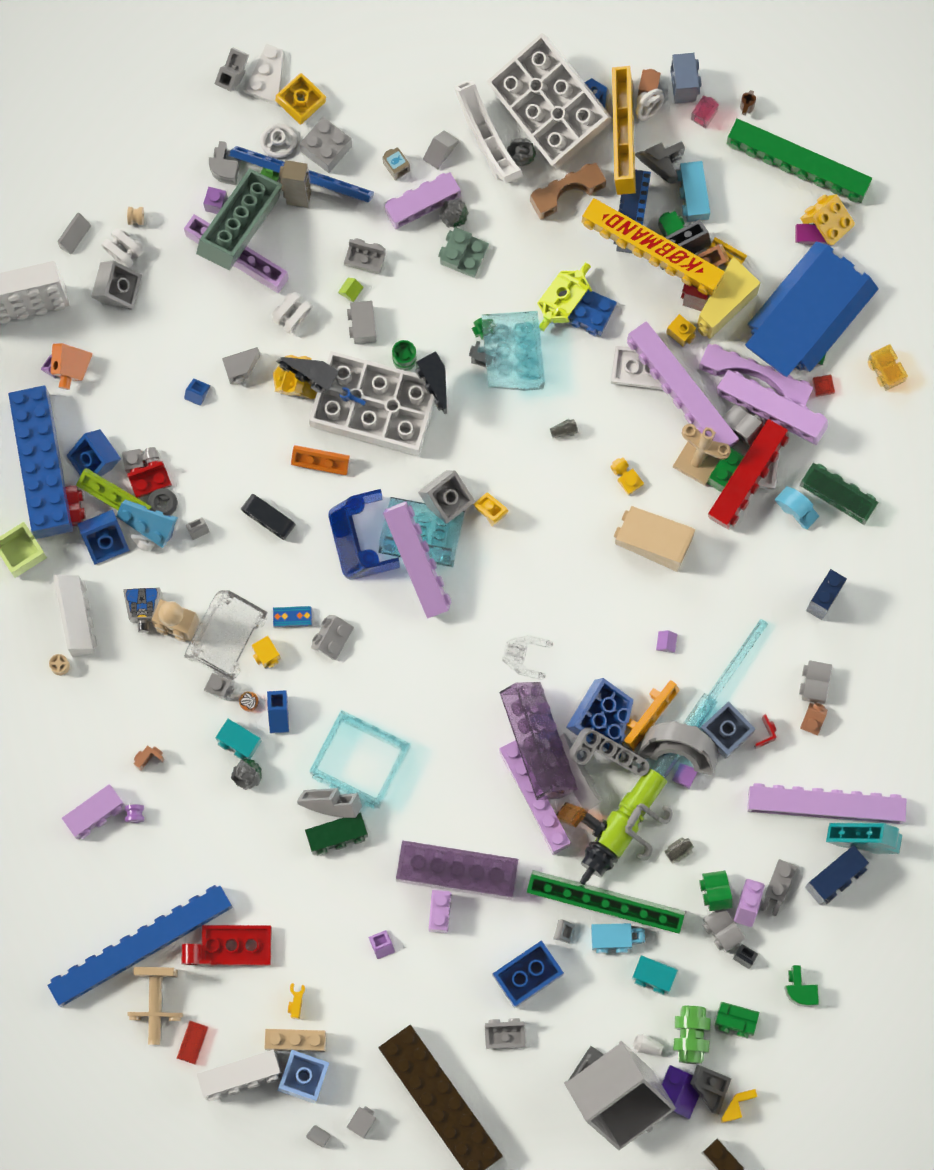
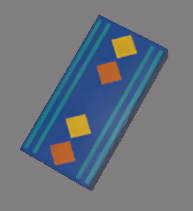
(292, 616)

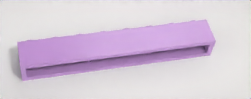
(679, 384)
(826, 804)

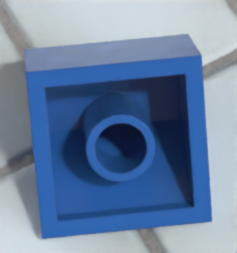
(94, 453)
(103, 537)

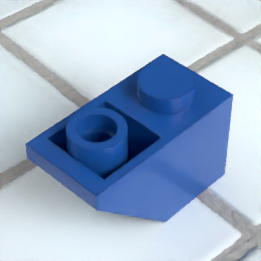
(278, 711)

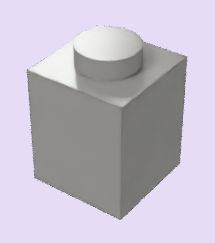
(362, 1121)

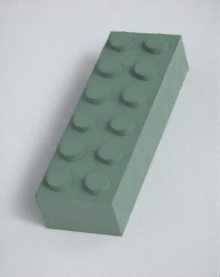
(239, 219)

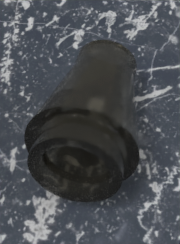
(564, 429)

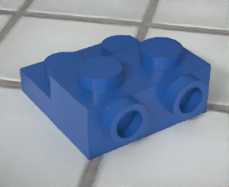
(592, 313)

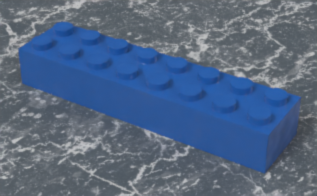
(40, 462)

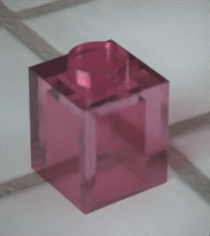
(704, 111)

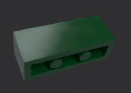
(336, 834)

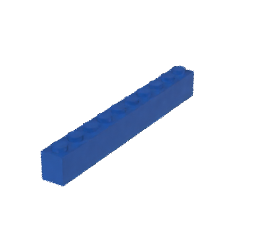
(139, 946)

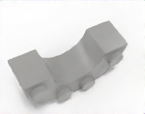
(682, 740)

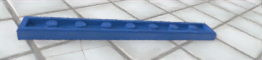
(315, 178)

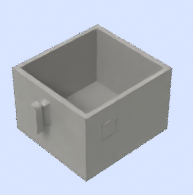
(620, 1096)

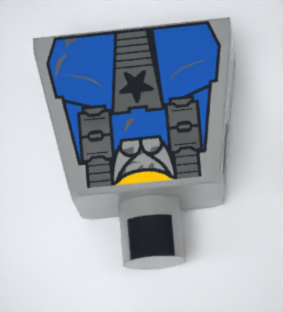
(141, 605)

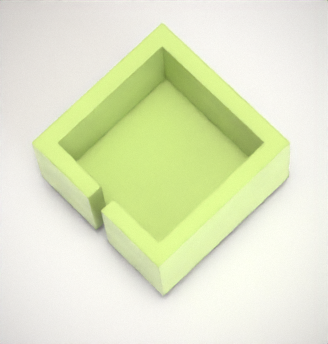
(19, 551)

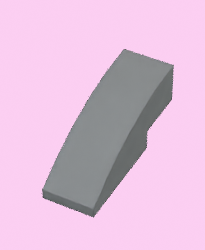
(331, 802)

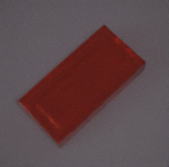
(192, 1042)

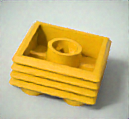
(300, 87)

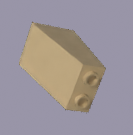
(654, 537)

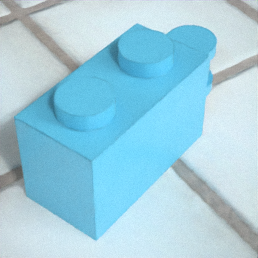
(615, 937)

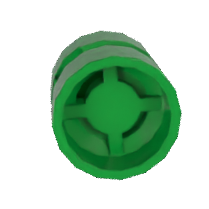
(404, 355)

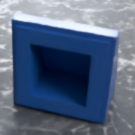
(196, 391)

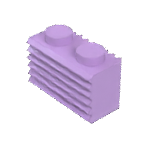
(749, 902)
(439, 911)

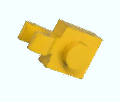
(294, 1007)

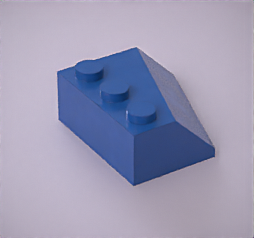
(603, 710)

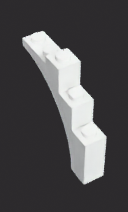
(490, 145)

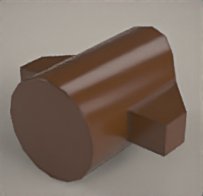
(747, 102)

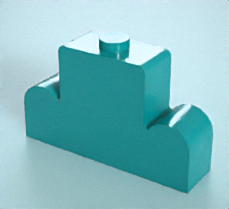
(870, 837)

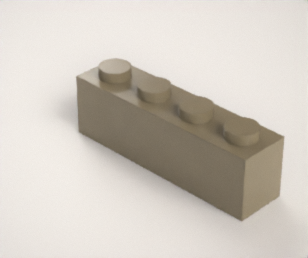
(295, 183)

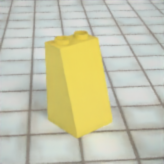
(729, 298)

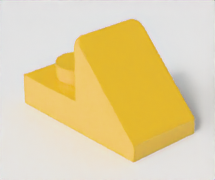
(491, 508)

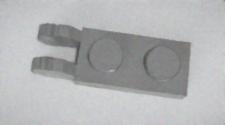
(779, 885)

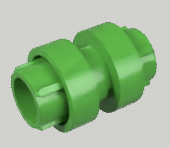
(692, 1026)

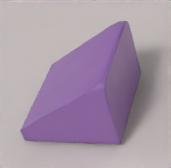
(684, 775)
(381, 944)

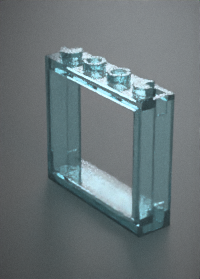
(373, 731)

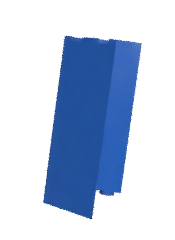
(809, 311)

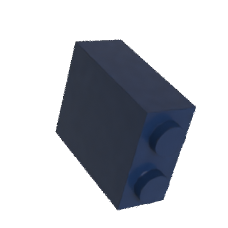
(826, 594)

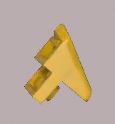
(287, 383)

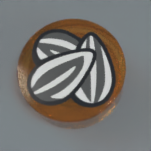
(248, 701)

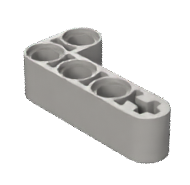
(612, 753)

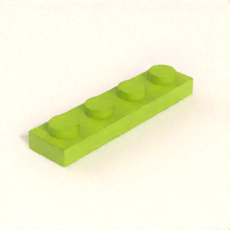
(105, 490)

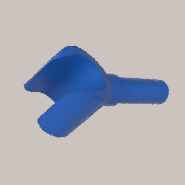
(349, 396)

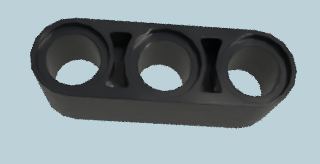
(268, 516)

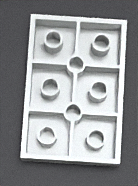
(549, 100)
(31, 291)
(394, 409)

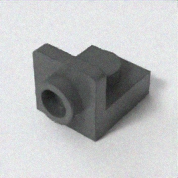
(477, 357)

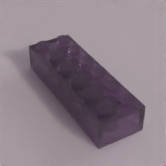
(538, 740)
(457, 870)

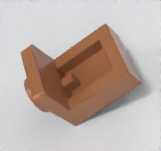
(814, 718)
(142, 758)

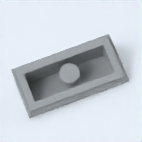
(74, 233)

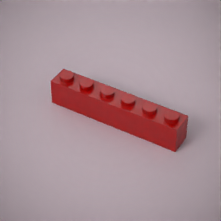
(748, 474)

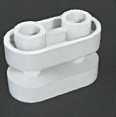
(122, 237)
(291, 302)

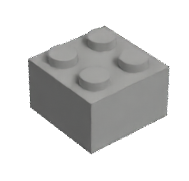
(325, 144)

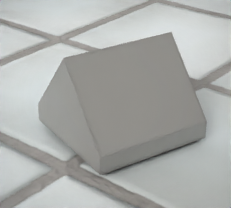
(197, 528)
(564, 931)

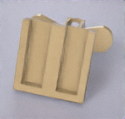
(700, 454)
(155, 1001)

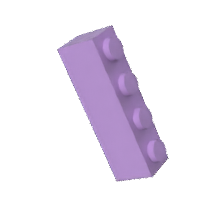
(422, 200)

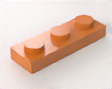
(320, 460)

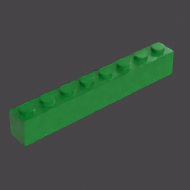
(798, 160)
(606, 901)

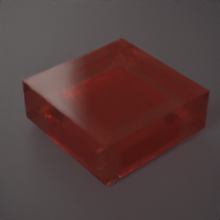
(823, 385)

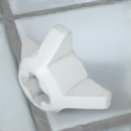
(143, 542)

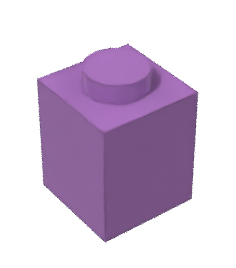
(214, 200)

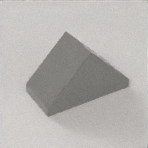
(440, 149)

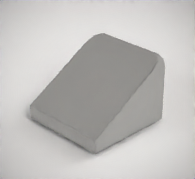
(318, 1136)

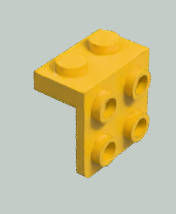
(829, 217)

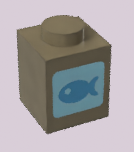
(396, 163)

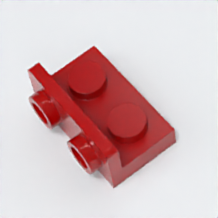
(149, 479)

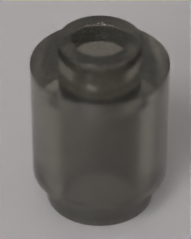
(679, 850)

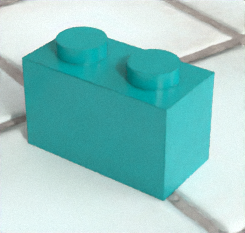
(238, 740)
(654, 974)

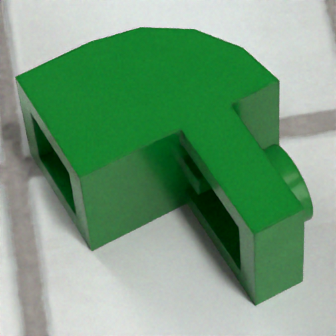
(800, 994)

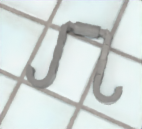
(634, 817)

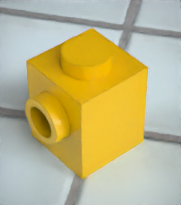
(681, 331)
(265, 653)

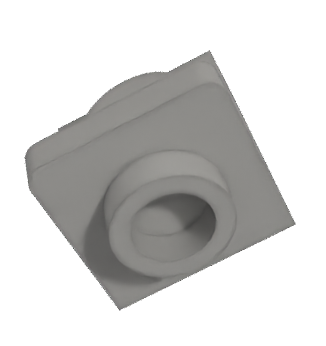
(219, 686)

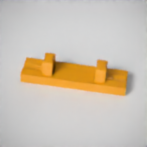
(661, 702)

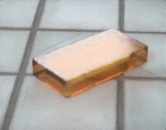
(571, 814)

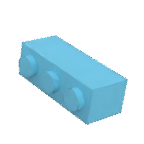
(693, 191)

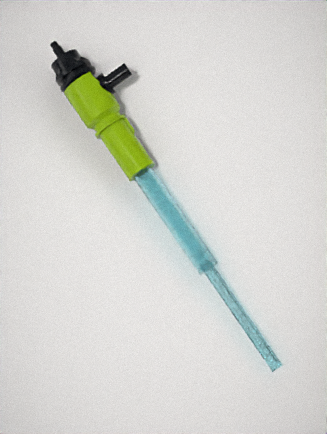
(610, 833)

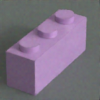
(93, 812)

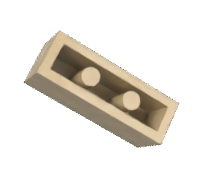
(295, 1040)

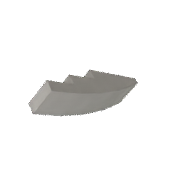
(586, 792)

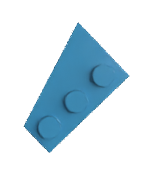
(147, 522)

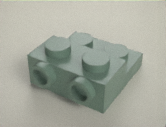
(463, 252)

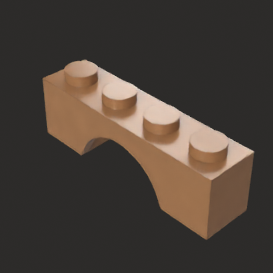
(587, 179)

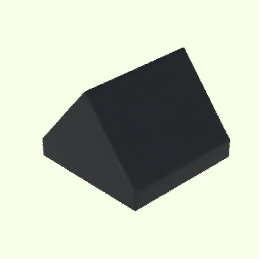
(745, 956)

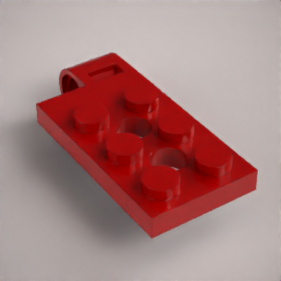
(214, 950)

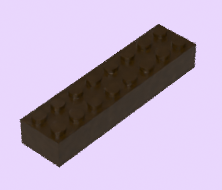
(440, 1101)

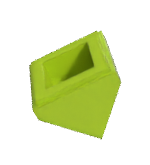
(350, 289)

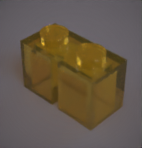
(887, 370)

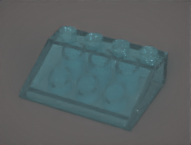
(513, 350)
(440, 537)

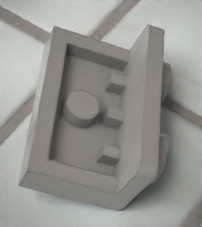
(365, 256)
(332, 636)
(505, 1034)

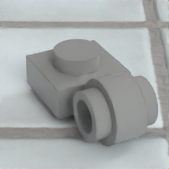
(135, 458)

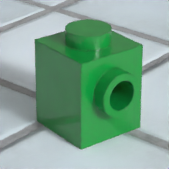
(670, 223)

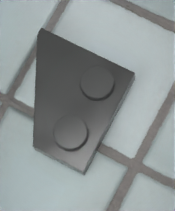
(710, 1087)

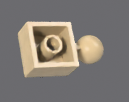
(175, 620)

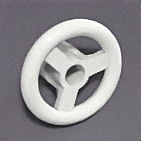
(647, 101)
(277, 133)

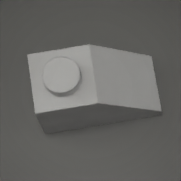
(241, 365)

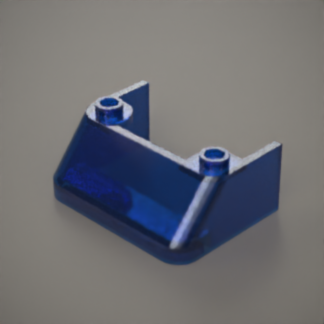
(352, 560)

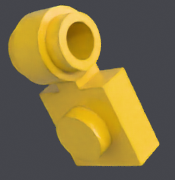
(629, 480)

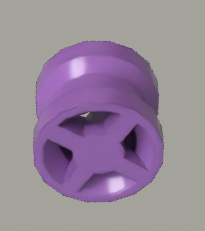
(134, 813)

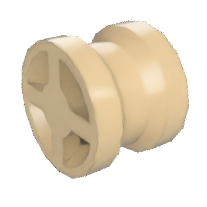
(135, 216)
(56, 662)

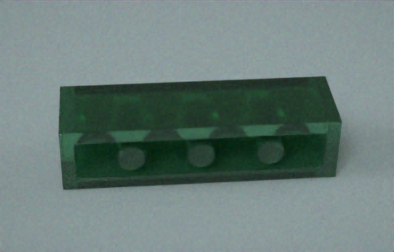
(839, 493)

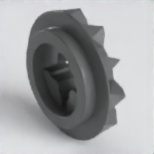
(164, 494)

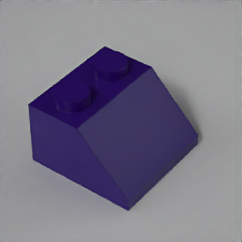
(680, 1091)

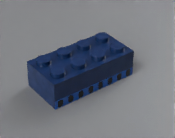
(634, 204)

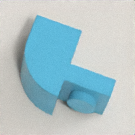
(798, 505)

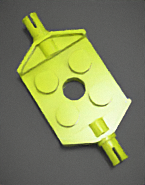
(557, 308)

